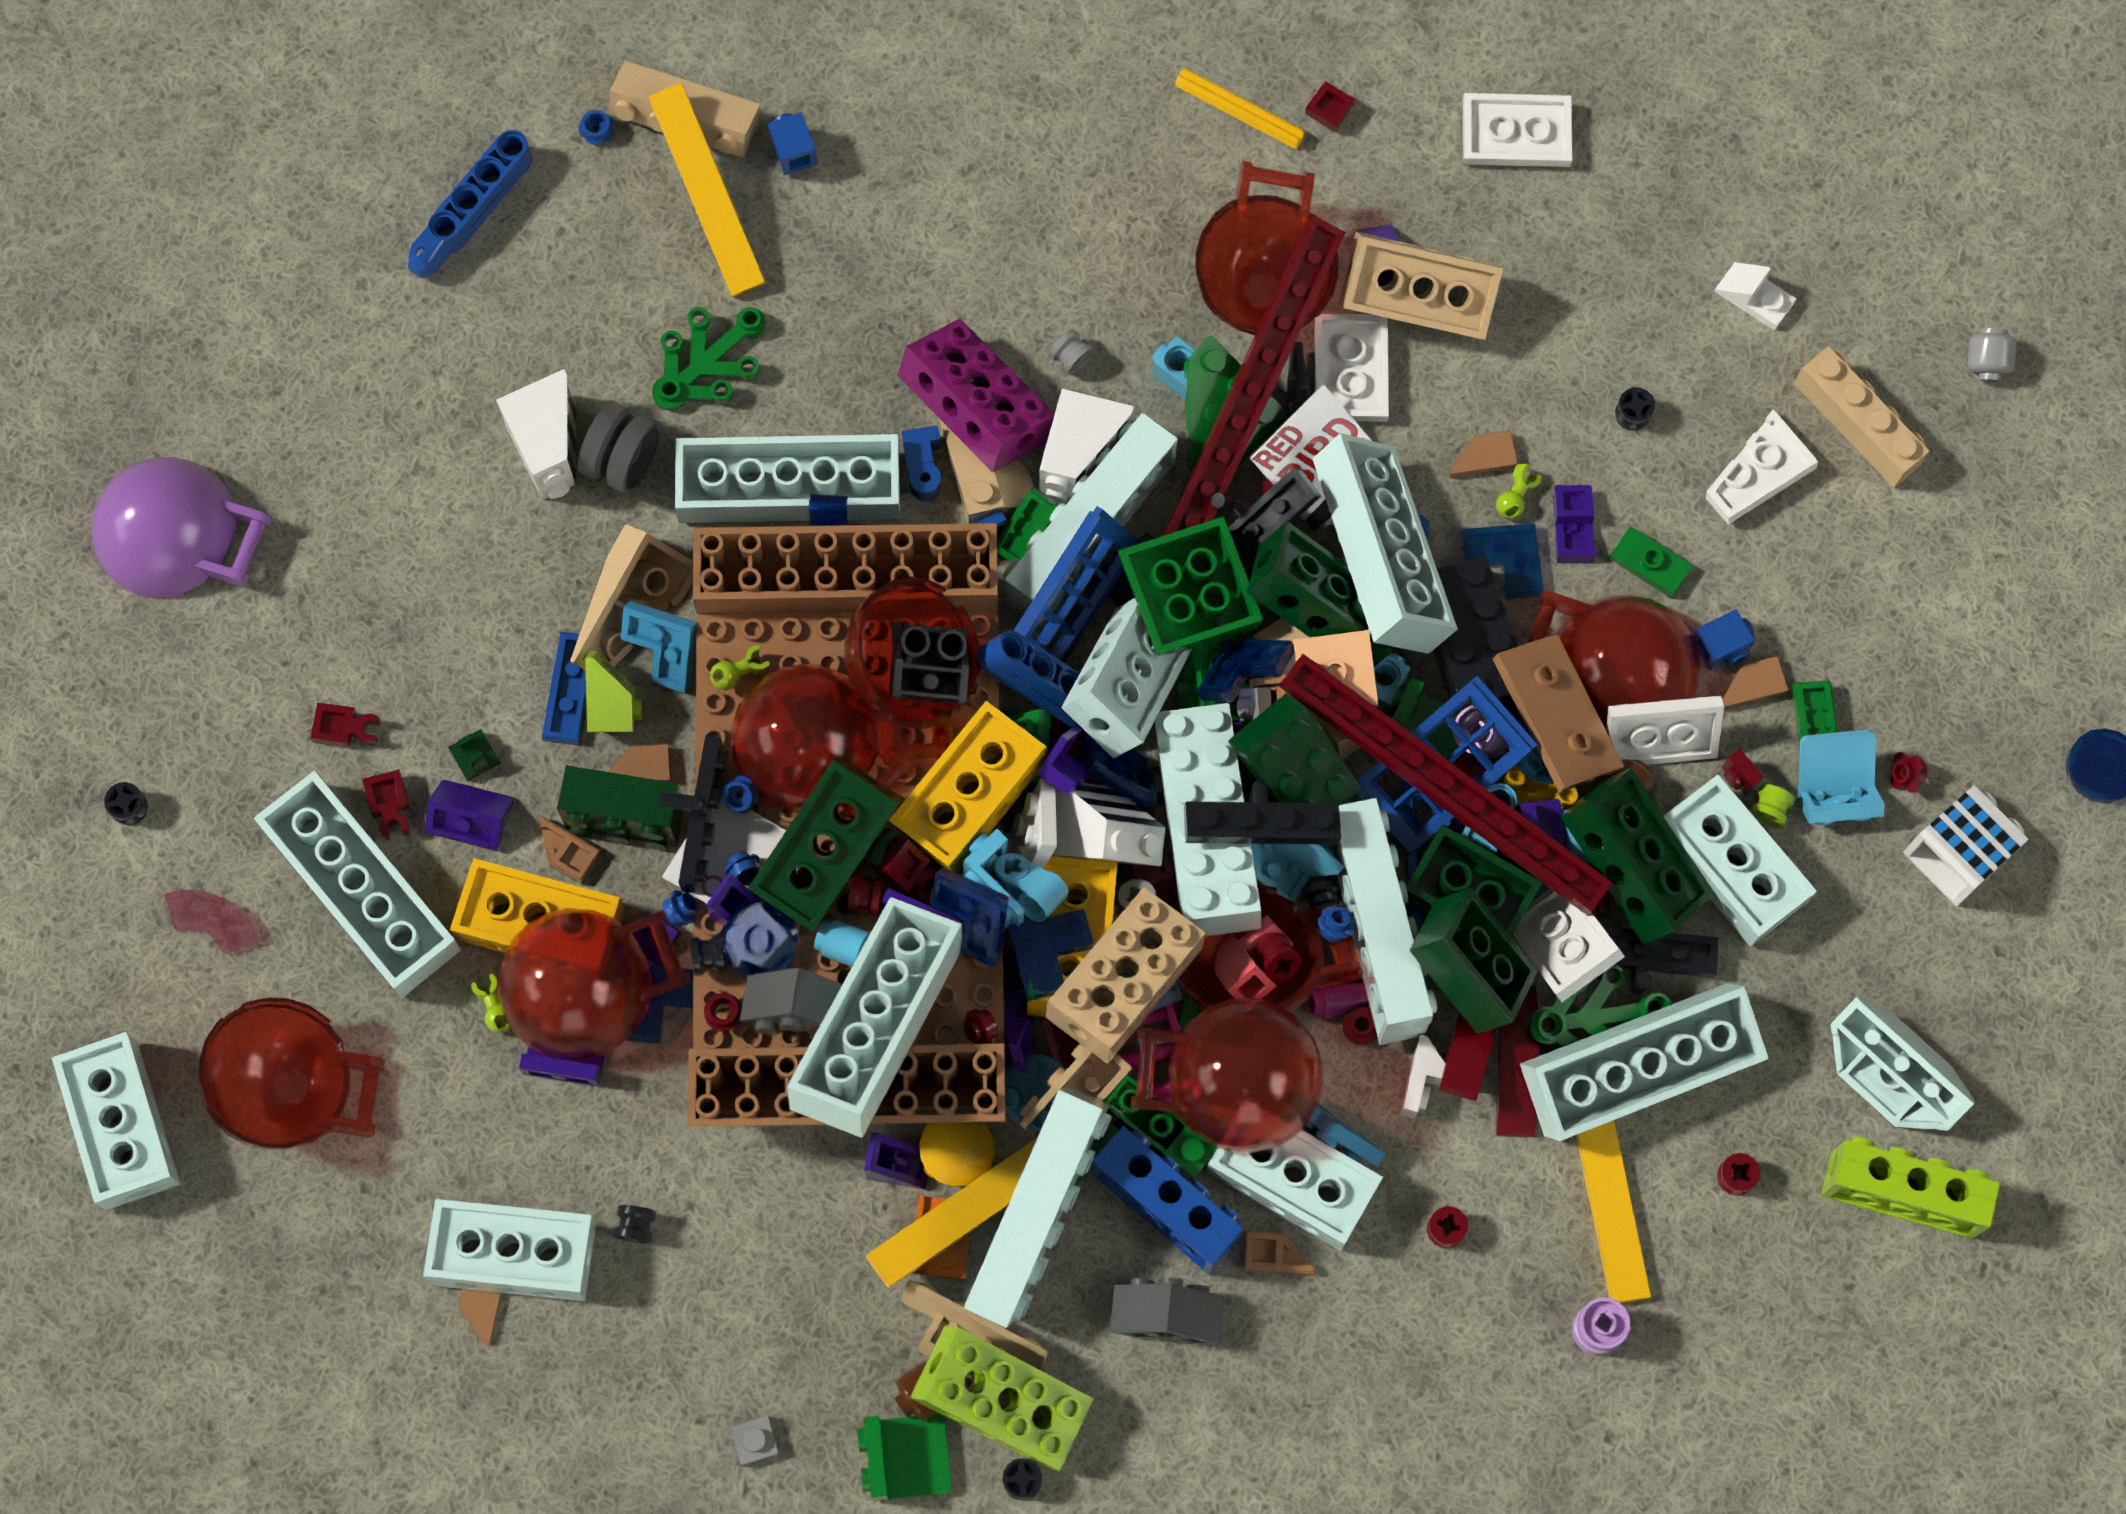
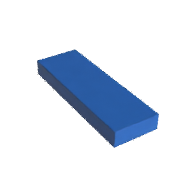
(567, 696)

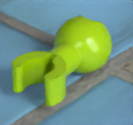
(1511, 503)
(730, 673)
(494, 1017)

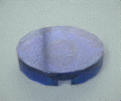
(2099, 765)
(759, 939)

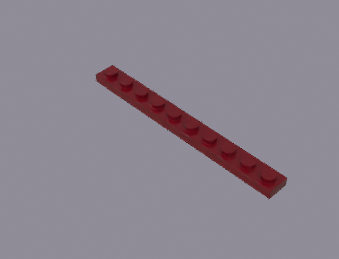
(1257, 374)
(1445, 784)

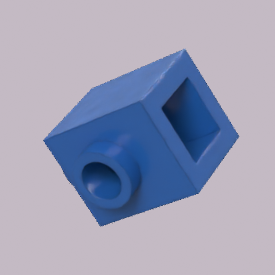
(792, 143)
(1724, 640)

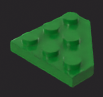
(1209, 378)

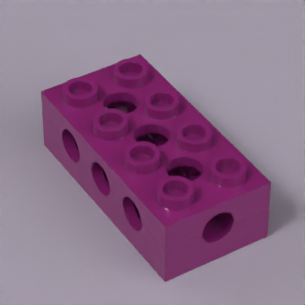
(976, 394)

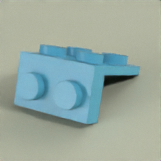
(1838, 777)
(982, 863)
(1292, 865)

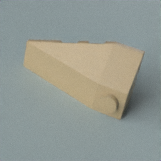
(979, 487)
(635, 571)

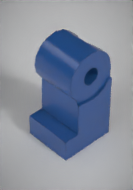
(922, 473)

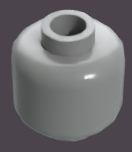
(1991, 354)

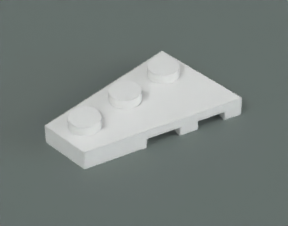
(1761, 470)

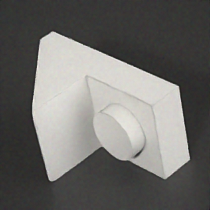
(1751, 291)
(1425, 1067)

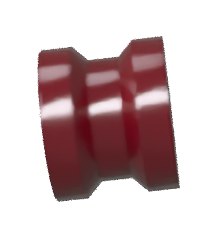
(866, 894)
(1277, 957)
(1733, 1180)
(1444, 1234)

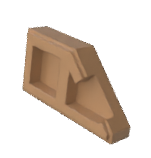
(1485, 455)
(1756, 683)
(645, 762)
(568, 852)
(1273, 1254)
(481, 1311)

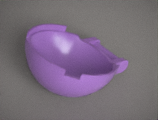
(170, 528)

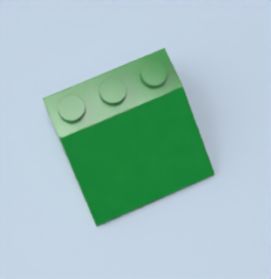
(1191, 588)

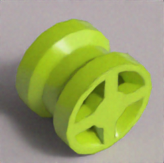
(1772, 805)

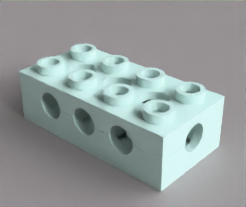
(1096, 702)
(1759, 855)
(91, 1112)
(1300, 1200)
(497, 1227)

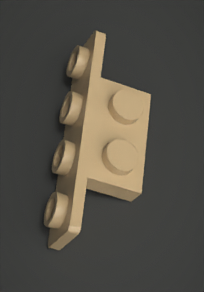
(1085, 1074)
(952, 1313)

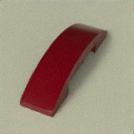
(1514, 1105)

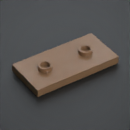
(1558, 712)

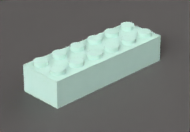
(776, 474)
(1117, 486)
(1384, 544)
(1199, 765)
(357, 884)
(1382, 931)
(875, 1017)
(1644, 1061)
(1036, 1206)

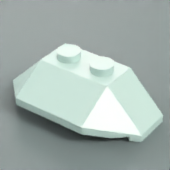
(1896, 1069)

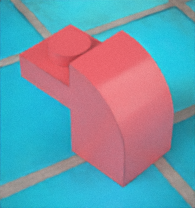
(1237, 966)

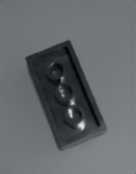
(1480, 632)

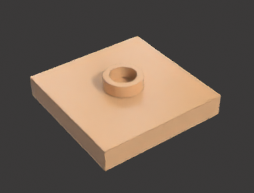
(1345, 657)

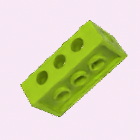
(1963, 1214)
(1025, 1387)

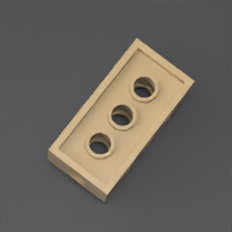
(1431, 308)
(1130, 999)

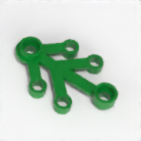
(706, 362)
(1590, 1016)

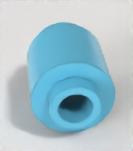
(840, 941)

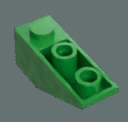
(1163, 1130)

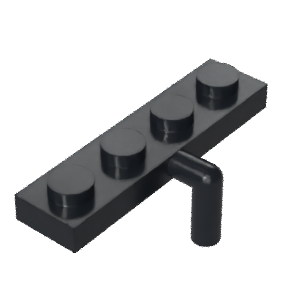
(1282, 503)
(706, 797)
(1262, 821)
(1668, 954)

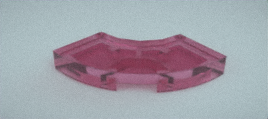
(212, 916)

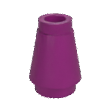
(1336, 999)

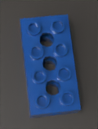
(1203, 1246)

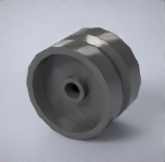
(619, 447)

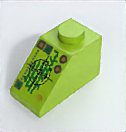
(609, 697)

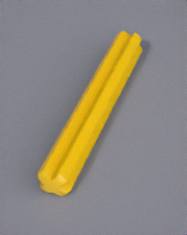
(1240, 108)

